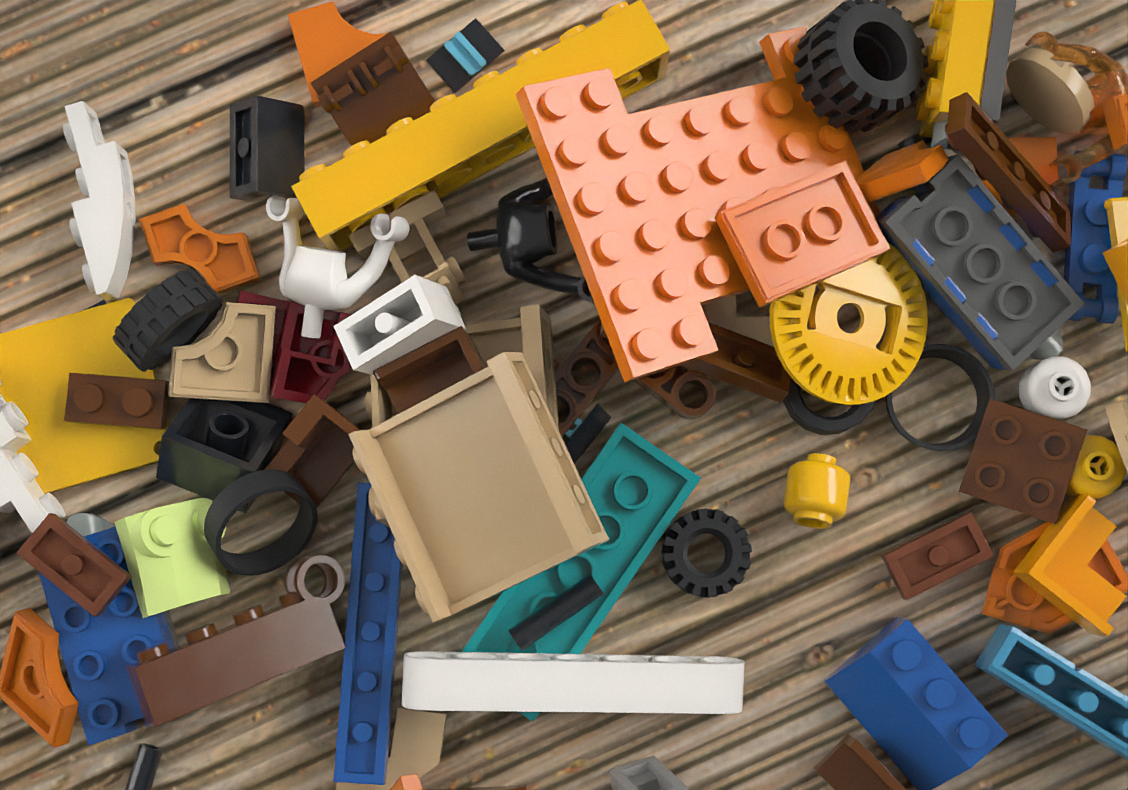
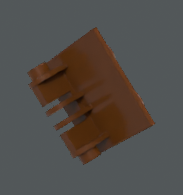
(373, 91)
(1022, 460)

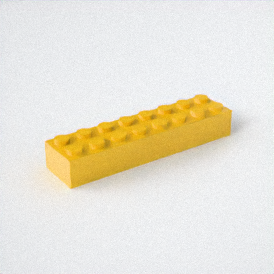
(473, 131)

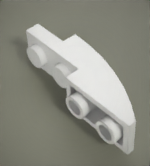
(107, 218)
(18, 472)

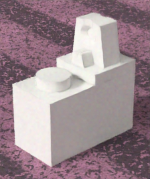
(398, 323)

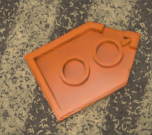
(1018, 603)

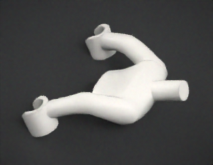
(319, 275)

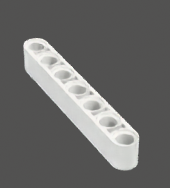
(572, 683)

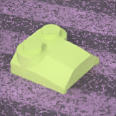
(171, 556)

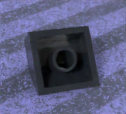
(219, 443)

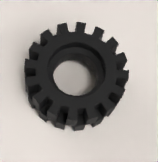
(734, 542)

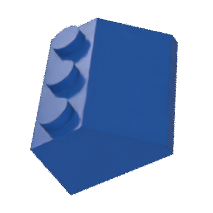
(915, 706)

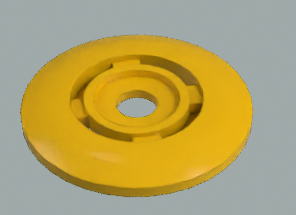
(848, 365)

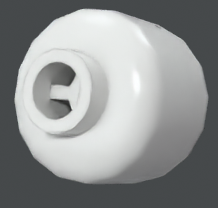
(1039, 384)

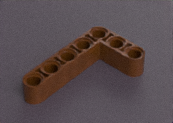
(597, 352)

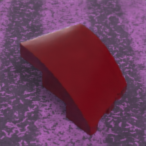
(301, 363)

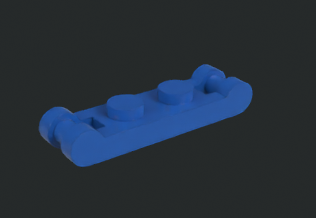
(1091, 238)

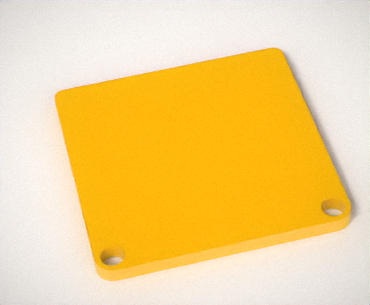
(36, 377)

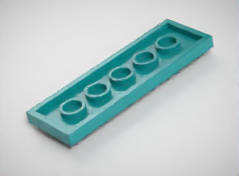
(636, 498)

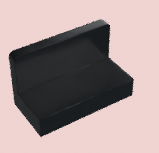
(265, 147)

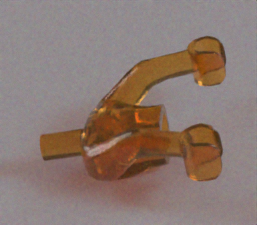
(1108, 82)

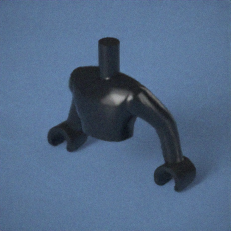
(525, 236)

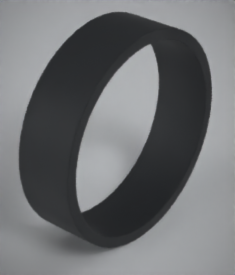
(240, 493)

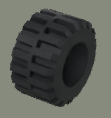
(884, 48)

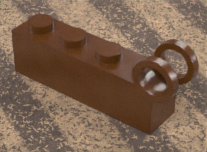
(242, 654)

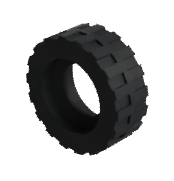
(167, 318)

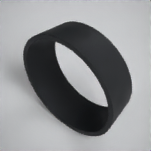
(983, 388)

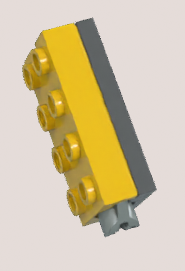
(965, 57)

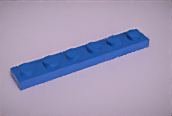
(368, 650)

